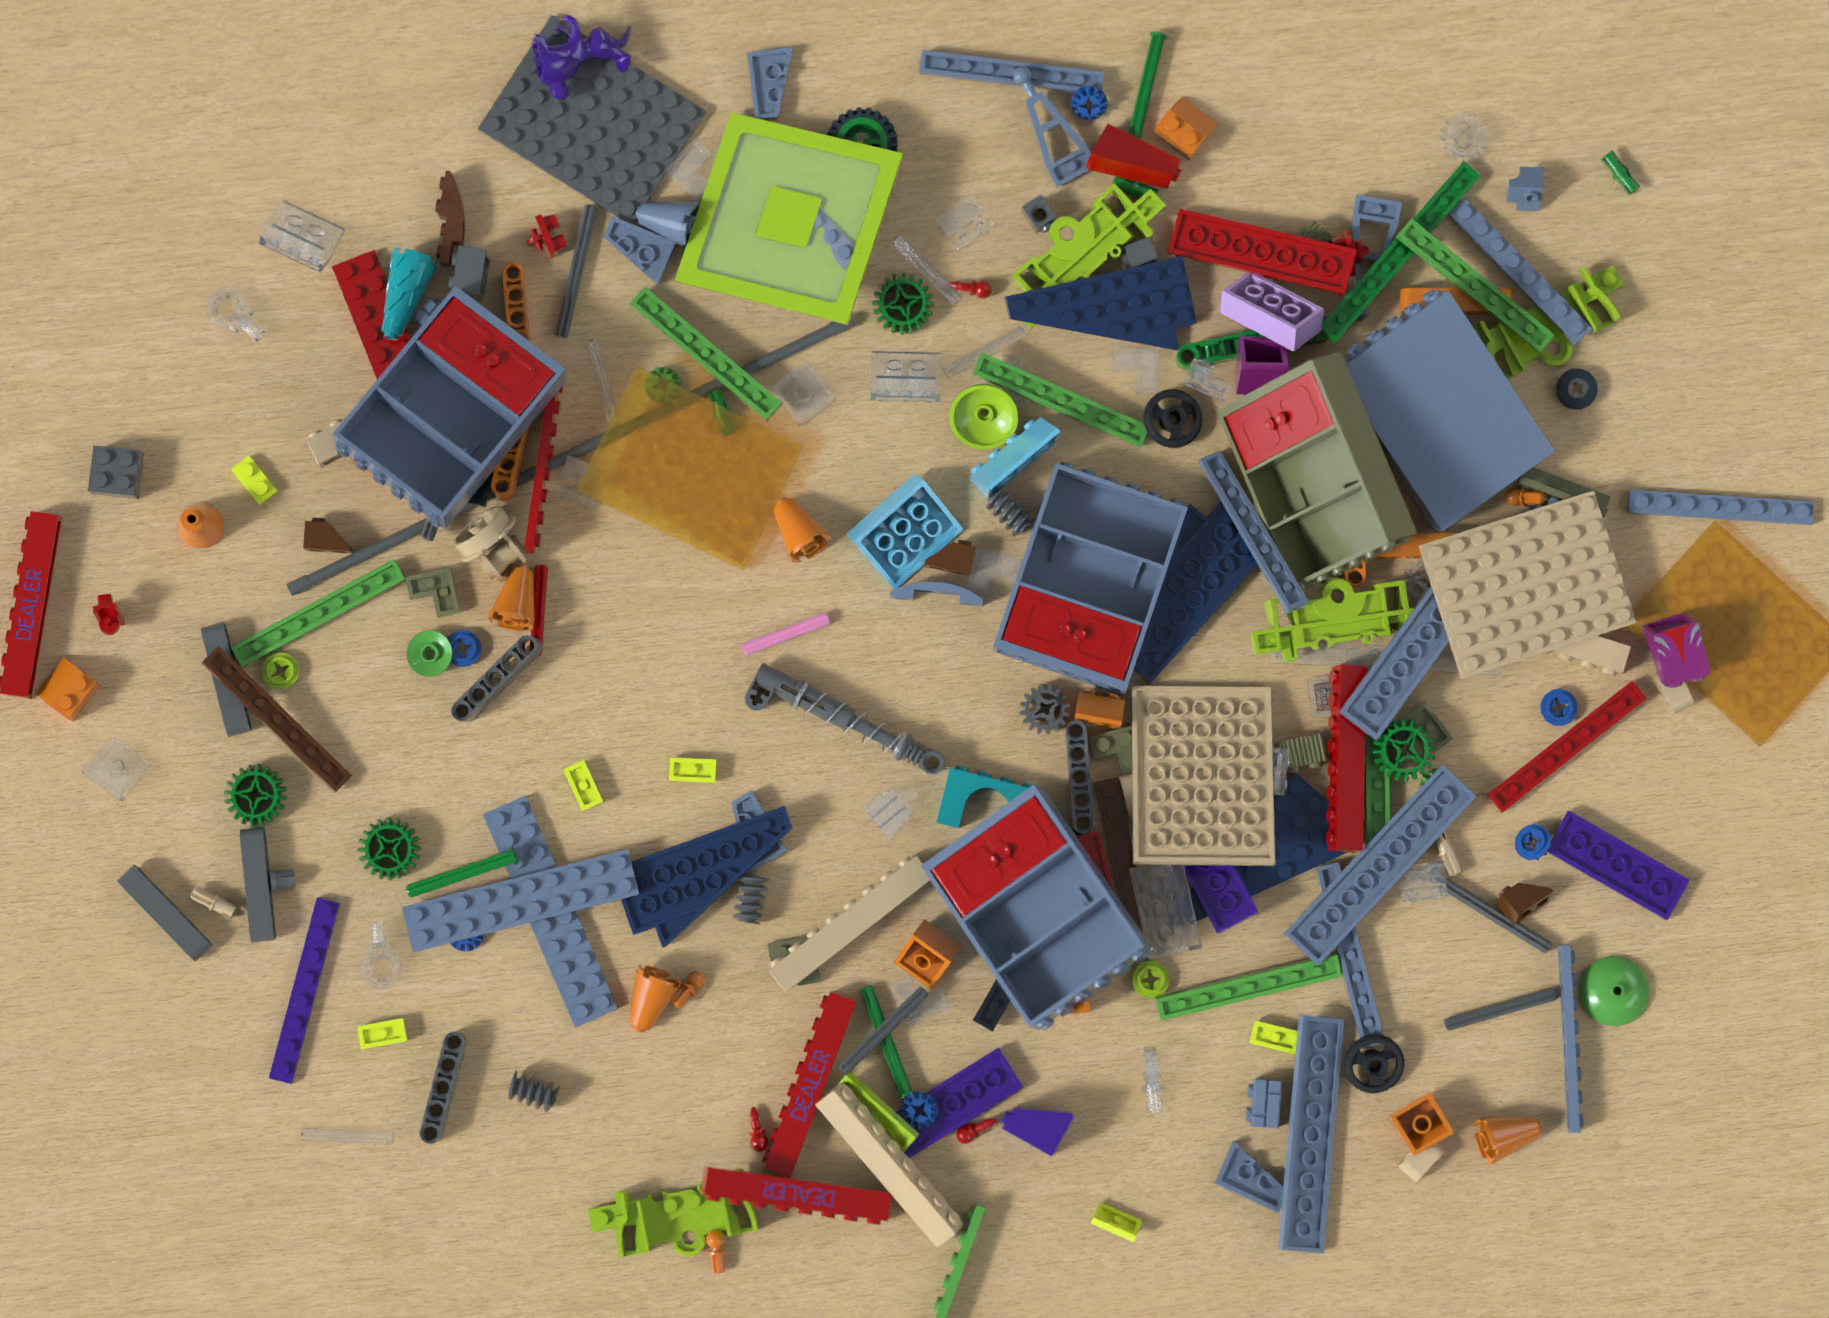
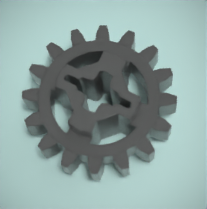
(1050, 719)

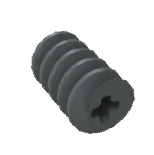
(1009, 512)
(750, 899)
(533, 1092)

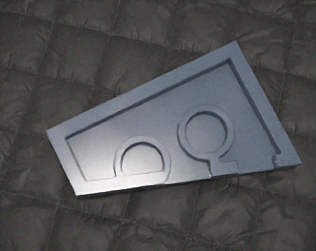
(768, 78)
(641, 247)
(746, 808)
(1249, 1180)

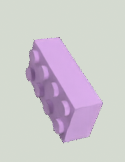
(1271, 310)

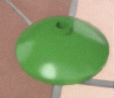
(1598, 996)

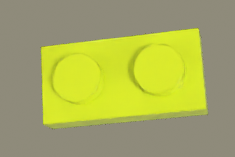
(254, 480)
(692, 770)
(583, 785)
(382, 1033)
(1274, 1037)
(1116, 1221)

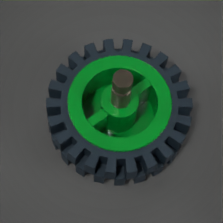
(865, 128)

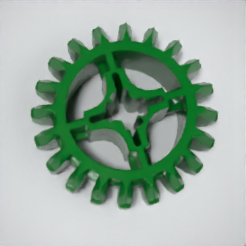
(913, 300)
(1414, 756)
(256, 784)
(376, 832)

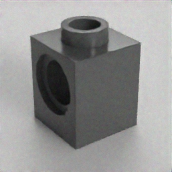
(1035, 205)
(1139, 253)

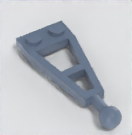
(1069, 166)
(1376, 211)

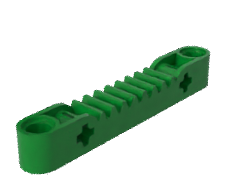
(1225, 348)

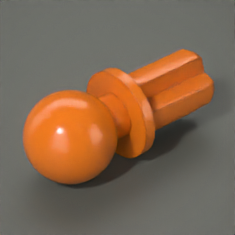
(1524, 497)
(695, 981)
(715, 1240)

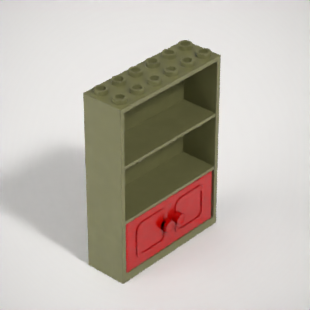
(1317, 470)

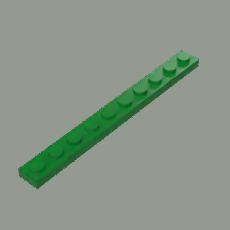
(1397, 254)

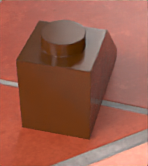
(322, 537)
(953, 558)
(1522, 900)

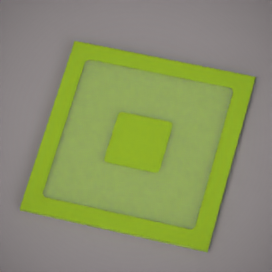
(763, 225)

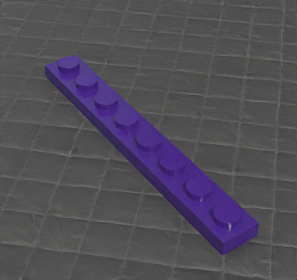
(304, 990)

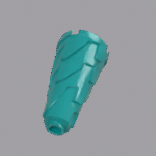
(405, 288)

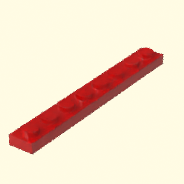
(542, 474)
(1566, 746)

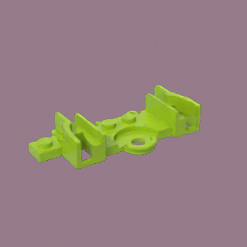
(1092, 239)
(1519, 353)
(1333, 622)
(669, 1219)

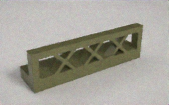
(1558, 487)

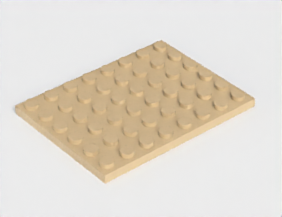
(1527, 584)
(1202, 775)

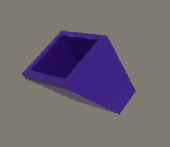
(1037, 1127)

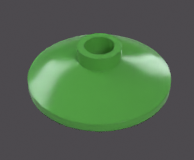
(418, 653)

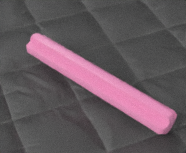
(785, 633)

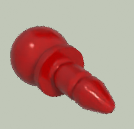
(981, 289)
(966, 1134)
(758, 1141)

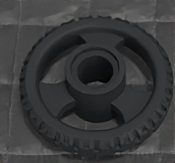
(1154, 411)
(1376, 1083)

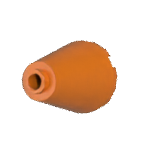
(200, 525)
(799, 530)
(515, 601)
(650, 996)
(1505, 1135)

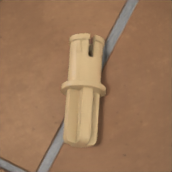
(1447, 853)
(213, 902)

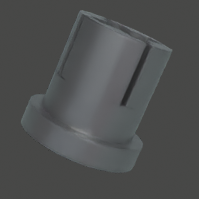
(282, 879)

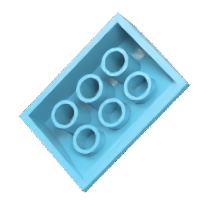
(1015, 457)
(904, 531)

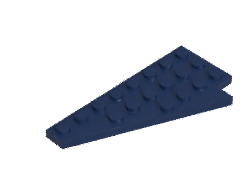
(1127, 304)
(1201, 575)
(1298, 841)
(691, 876)

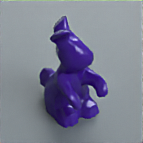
(562, 60)

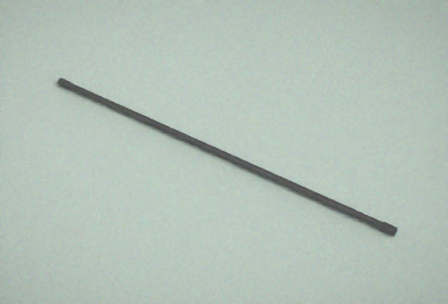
(307, 581)

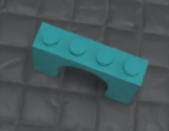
(962, 784)

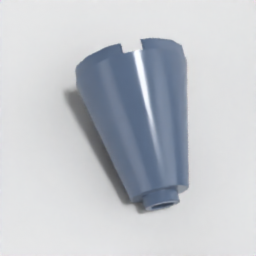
(669, 219)

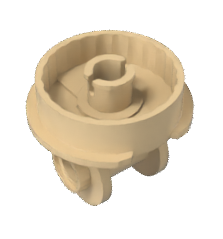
(485, 532)

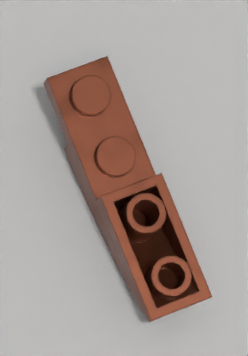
(450, 209)

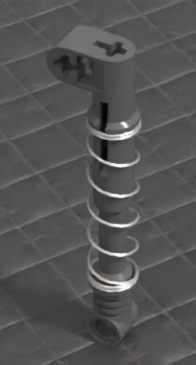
(838, 715)

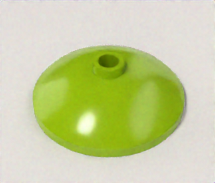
(980, 429)

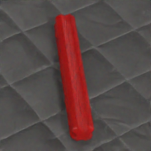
(540, 589)

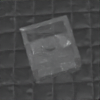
(803, 394)

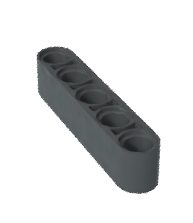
(507, 676)
(233, 711)
(1082, 766)
(257, 884)
(164, 912)
(438, 1098)

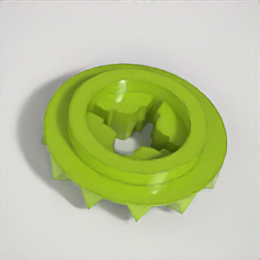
(269, 669)
(1157, 970)

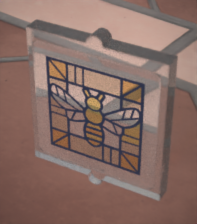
(1319, 693)

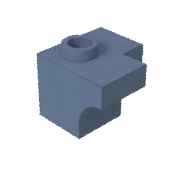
(1526, 189)

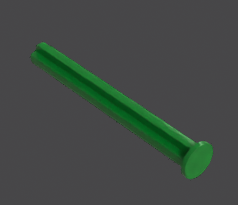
(1146, 83)
(463, 872)
(887, 1044)

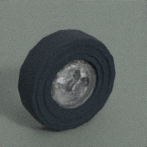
(1575, 400)

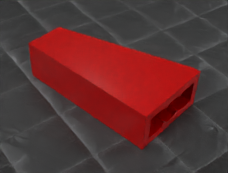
(1133, 159)

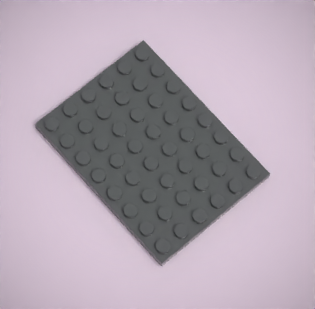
(602, 139)

